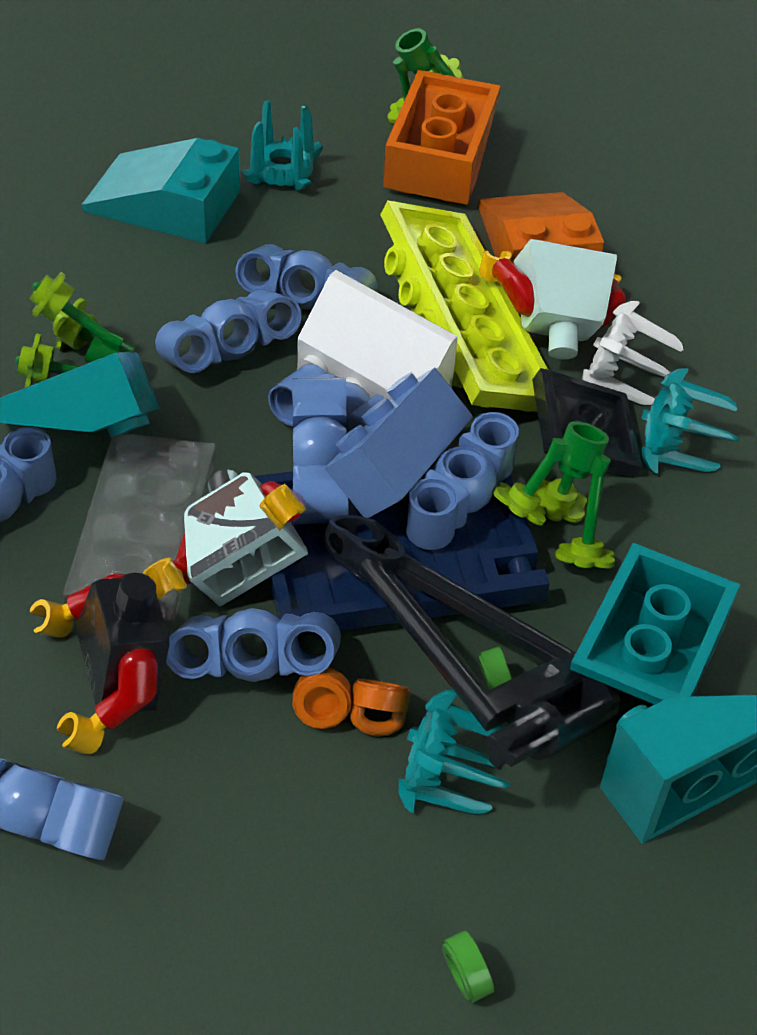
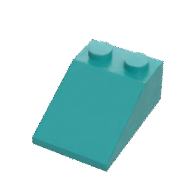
(170, 188)
(90, 398)
(656, 627)
(680, 759)

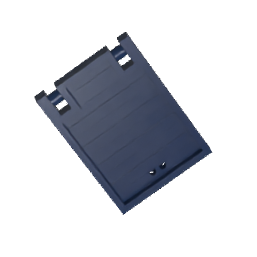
(485, 547)

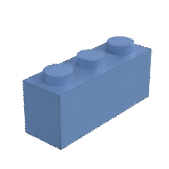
(398, 441)

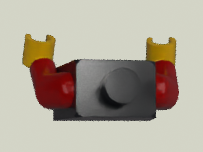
(122, 650)

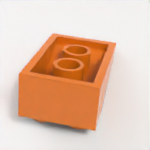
(440, 137)
(542, 217)

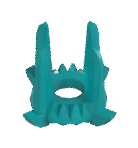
(299, 148)
(670, 418)
(429, 758)

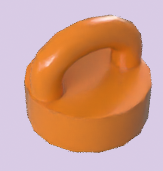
(379, 696)
(322, 699)

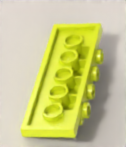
(439, 279)

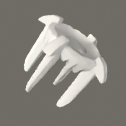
(613, 348)

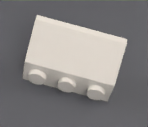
(371, 338)

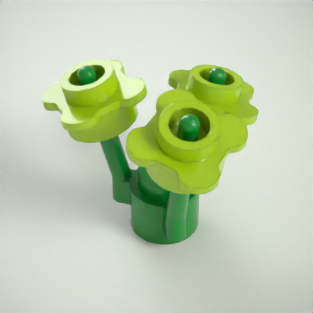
(71, 326)

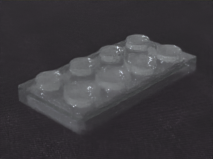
(140, 509)

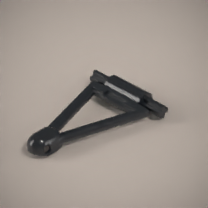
(543, 706)

